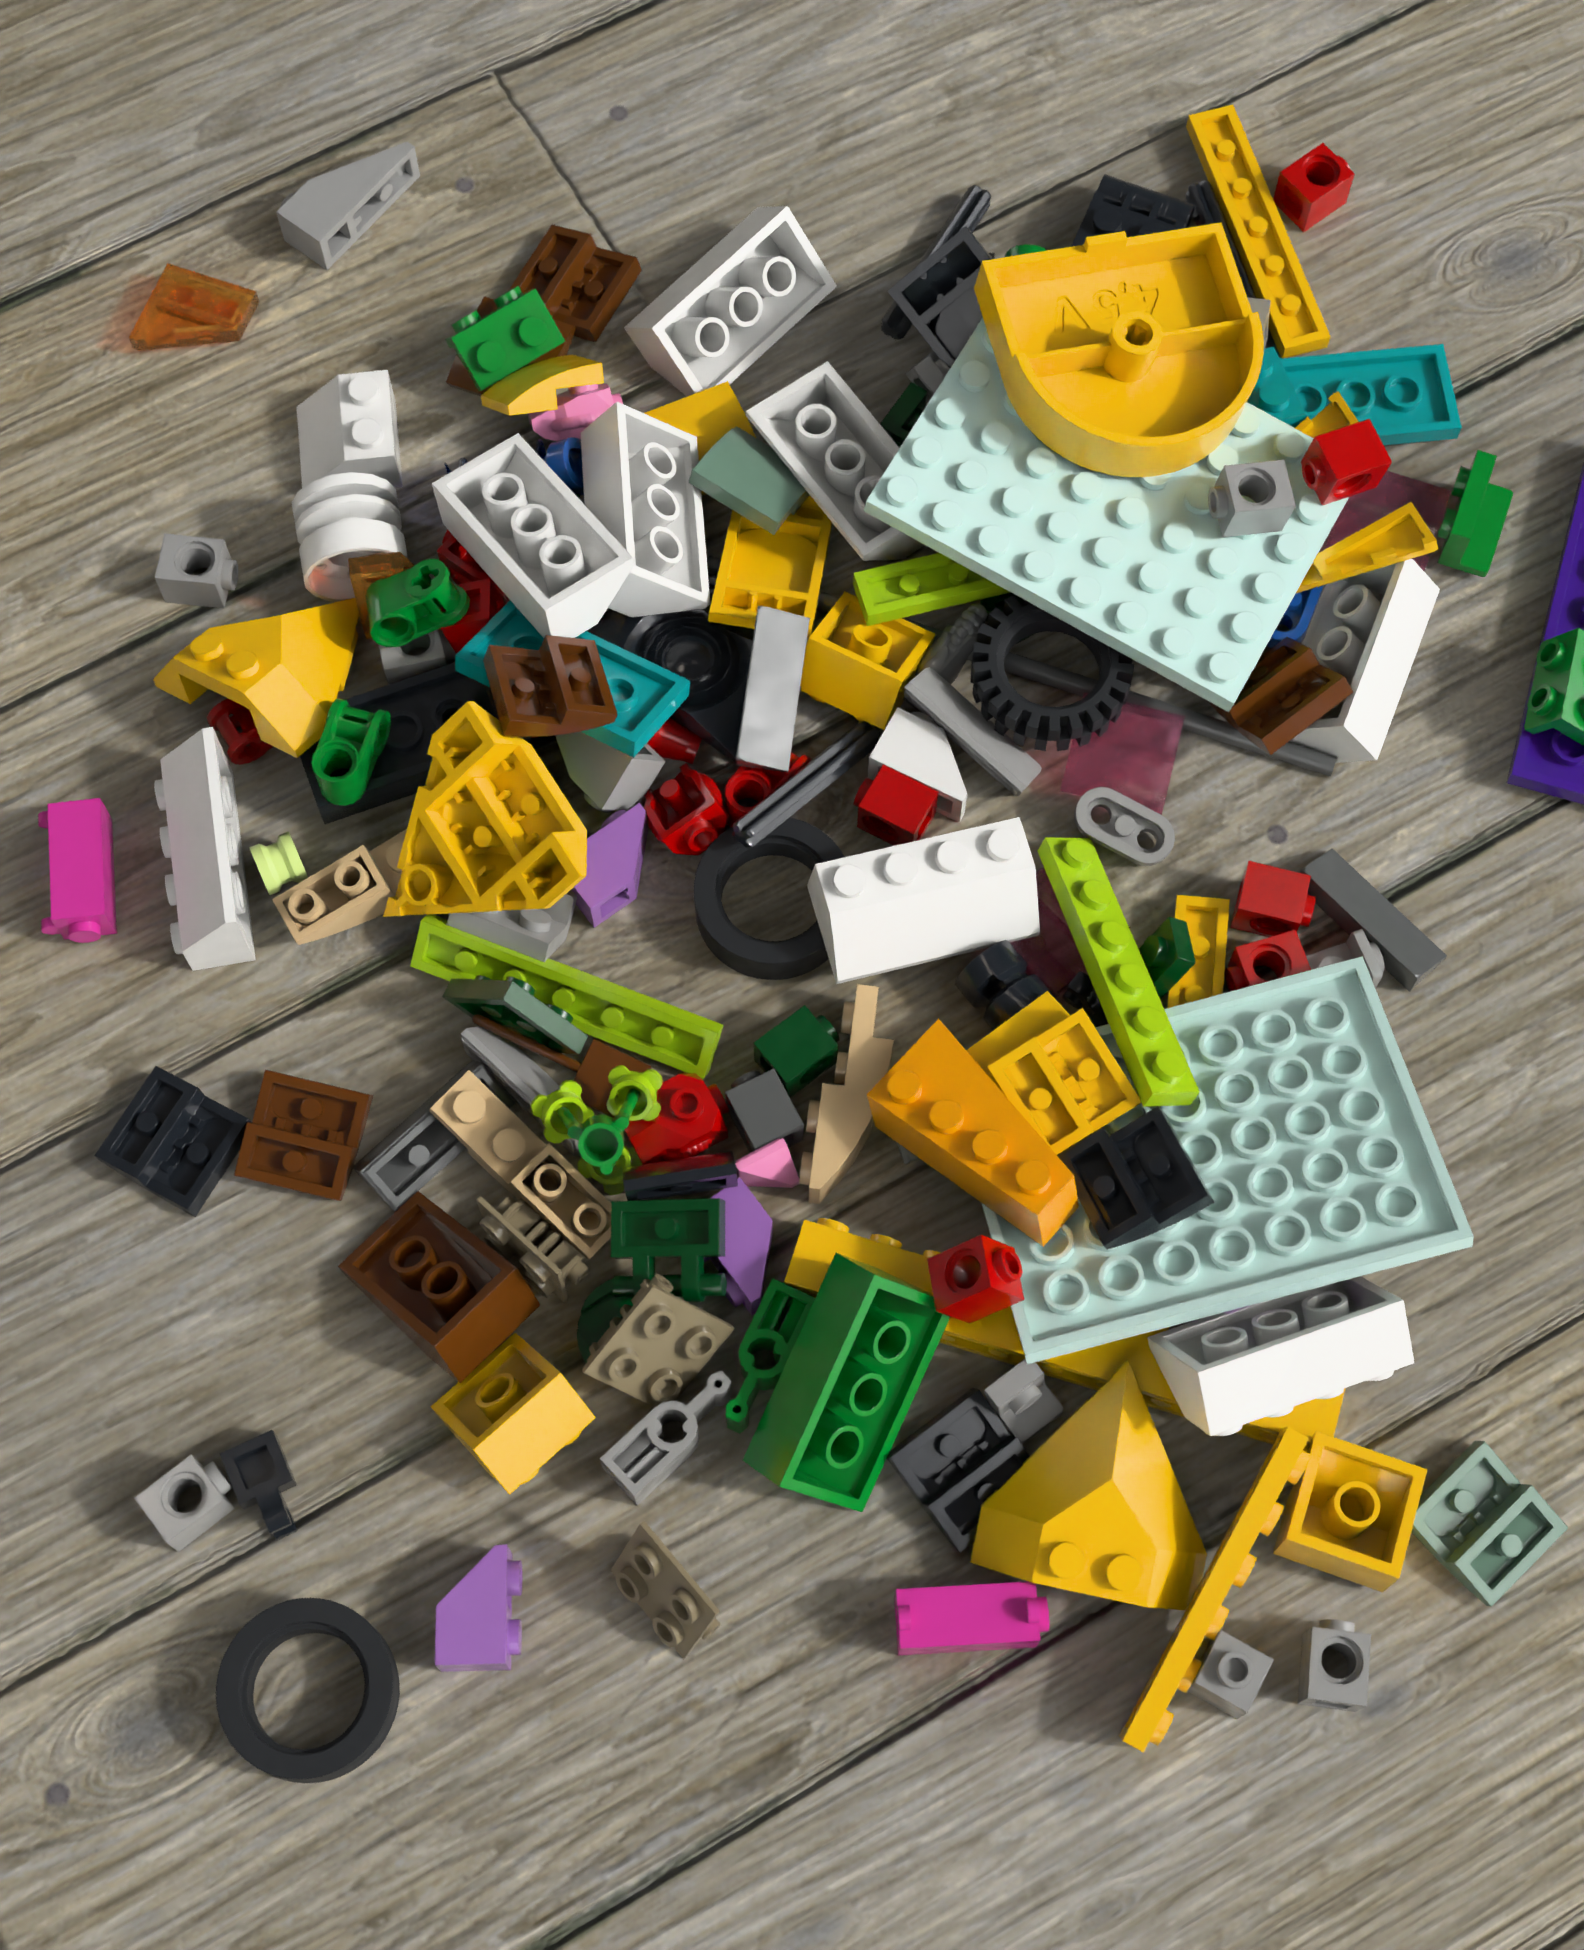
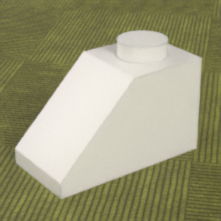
(922, 752)

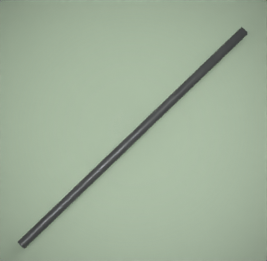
(1080, 684)

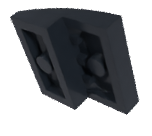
(174, 1141)
(680, 1176)
(1135, 1179)
(958, 1464)

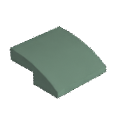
(749, 480)
(1485, 1523)

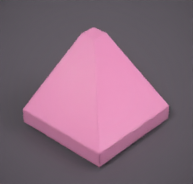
(768, 1166)

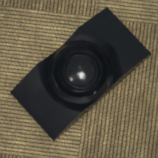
(942, 297)
(699, 651)

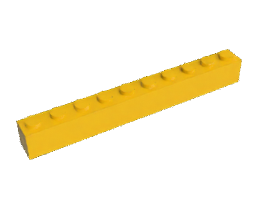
(999, 1339)

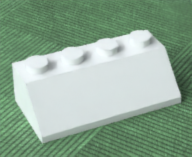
(732, 303)
(835, 455)
(641, 493)
(533, 538)
(1370, 635)
(205, 854)
(926, 899)
(1282, 1353)

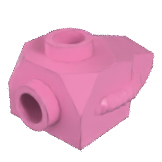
(575, 411)

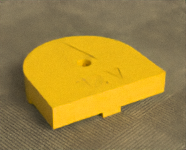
(1125, 346)

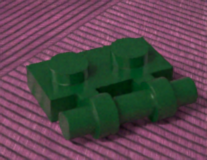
(669, 1230)

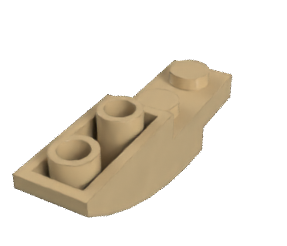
(342, 892)
(843, 1113)
(525, 1164)

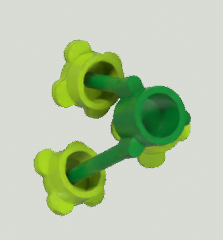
(601, 1136)

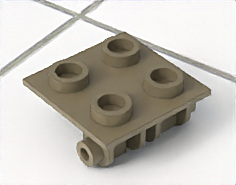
(516, 1230)
(656, 1344)
(664, 1591)

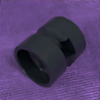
(989, 972)

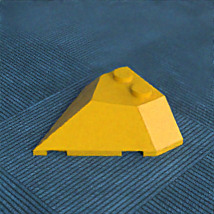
(276, 667)
(487, 826)
(1097, 1509)

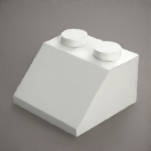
(350, 429)

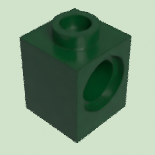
(798, 1049)

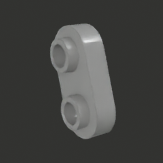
(1125, 823)

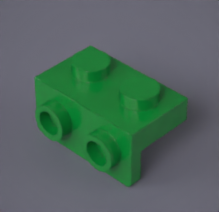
(505, 338)
(1477, 521)
(1559, 687)

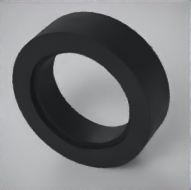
(730, 945)
(242, 1665)

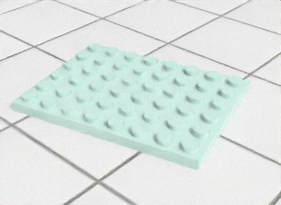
(1099, 550)
(1302, 1145)

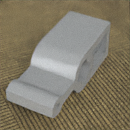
(641, 1456)

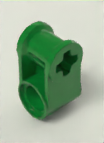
(411, 603)
(352, 742)

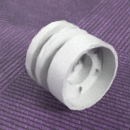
(343, 520)

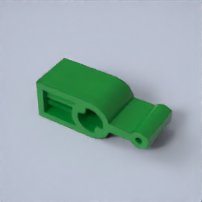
(763, 1336)

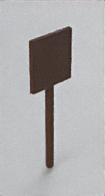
(591, 1073)

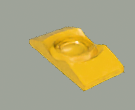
(771, 569)

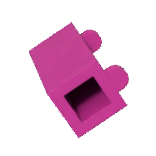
(80, 870)
(969, 1618)

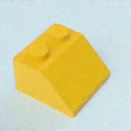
(862, 665)
(514, 1413)
(1351, 1513)

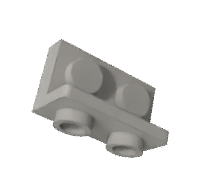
(529, 932)

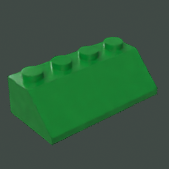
(847, 1384)

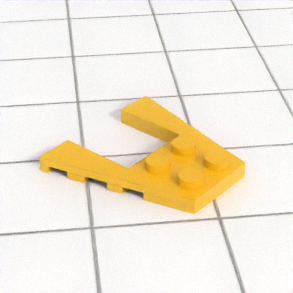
(1380, 544)

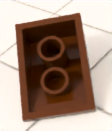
(441, 1285)

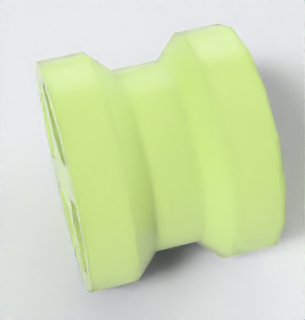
(278, 863)

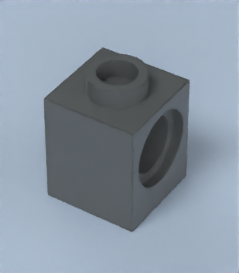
(763, 1110)

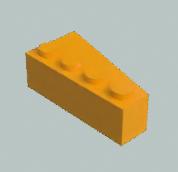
(972, 1134)

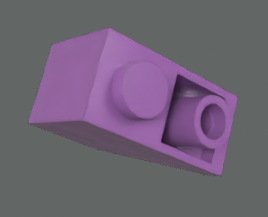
(613, 865)
(746, 1246)
(476, 1617)

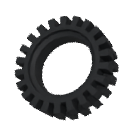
(1031, 719)

